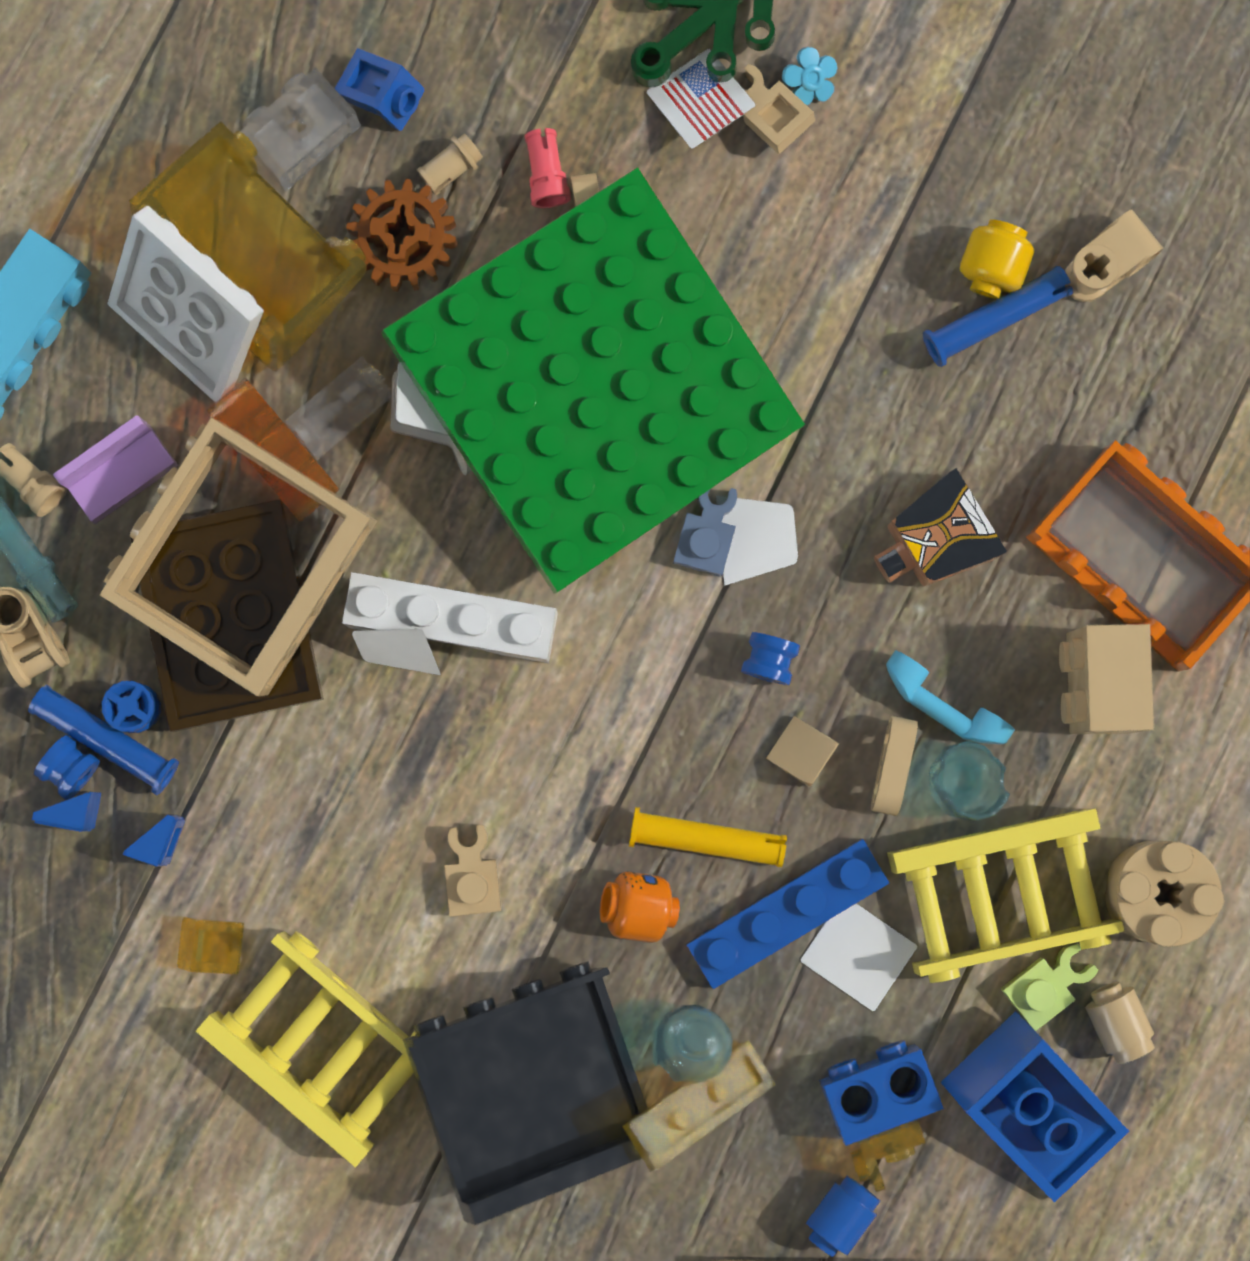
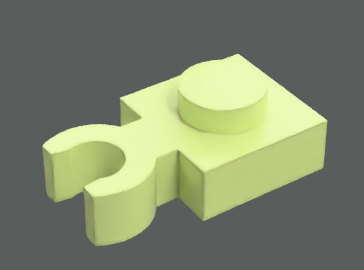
(1042, 990)

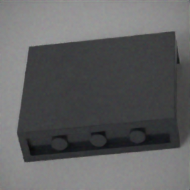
(528, 1092)

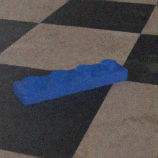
(787, 913)

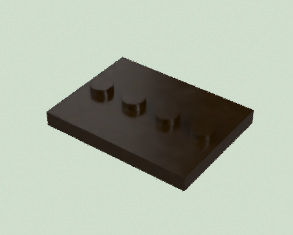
(232, 583)

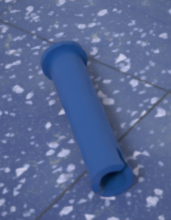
(997, 315)
(103, 738)

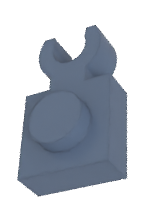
(706, 538)

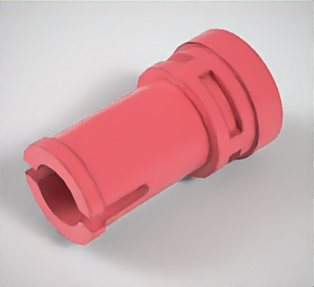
(547, 180)

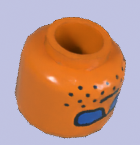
(639, 907)

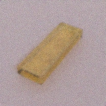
(698, 1108)

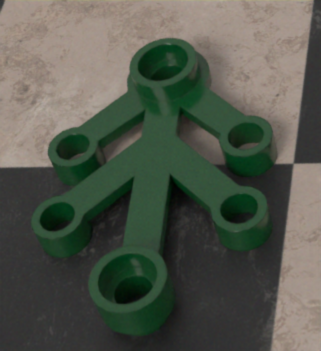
(709, 12)

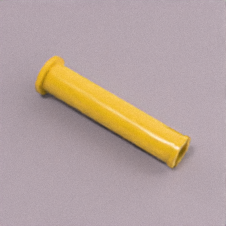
(707, 839)

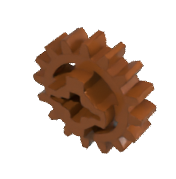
(422, 238)

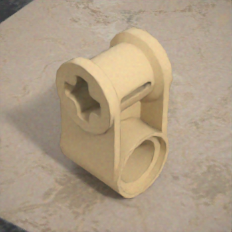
(1114, 254)
(28, 638)

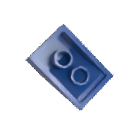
(1034, 1106)

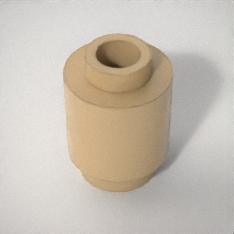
(1120, 1022)

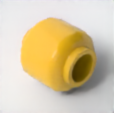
(996, 258)

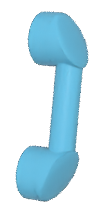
(908, 678)

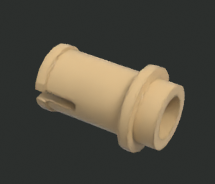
(450, 163)

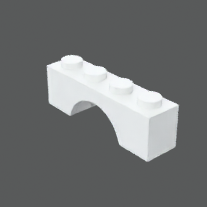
(451, 616)

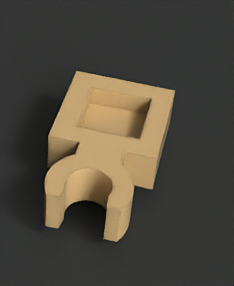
(778, 112)
(472, 882)

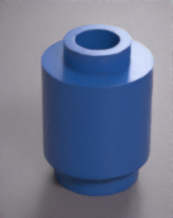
(842, 1217)

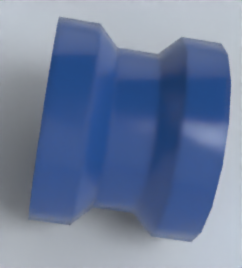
(770, 658)
(122, 702)
(66, 767)

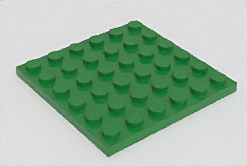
(593, 379)

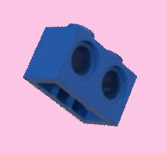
(883, 1107)

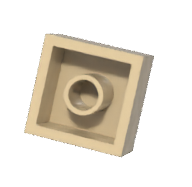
(1107, 679)

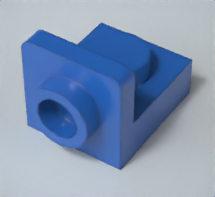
(380, 88)

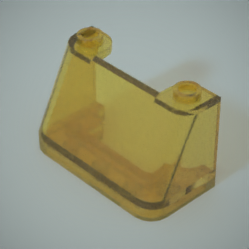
(255, 240)

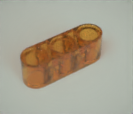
(253, 418)

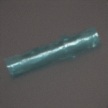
(33, 568)

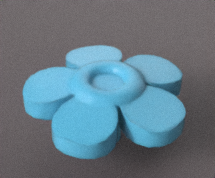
(810, 77)

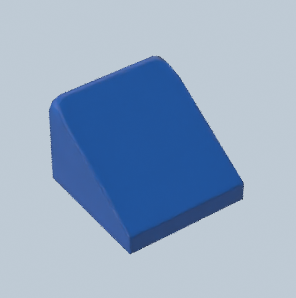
(72, 814)
(158, 843)

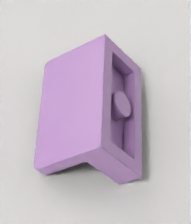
(116, 469)

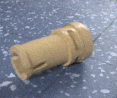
(35, 487)

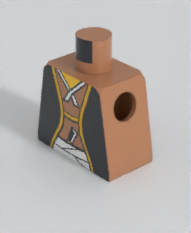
(940, 535)

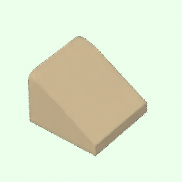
(802, 751)

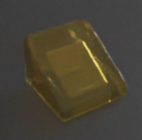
(210, 945)

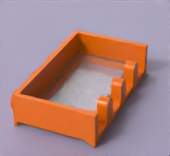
(1147, 554)

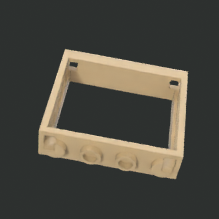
(155, 527)

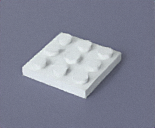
(183, 304)

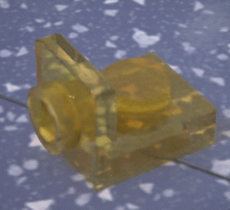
(892, 1144)

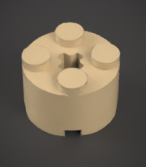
(1193, 892)

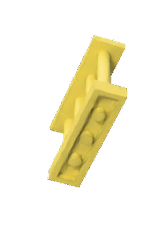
(1020, 844)
(270, 1065)

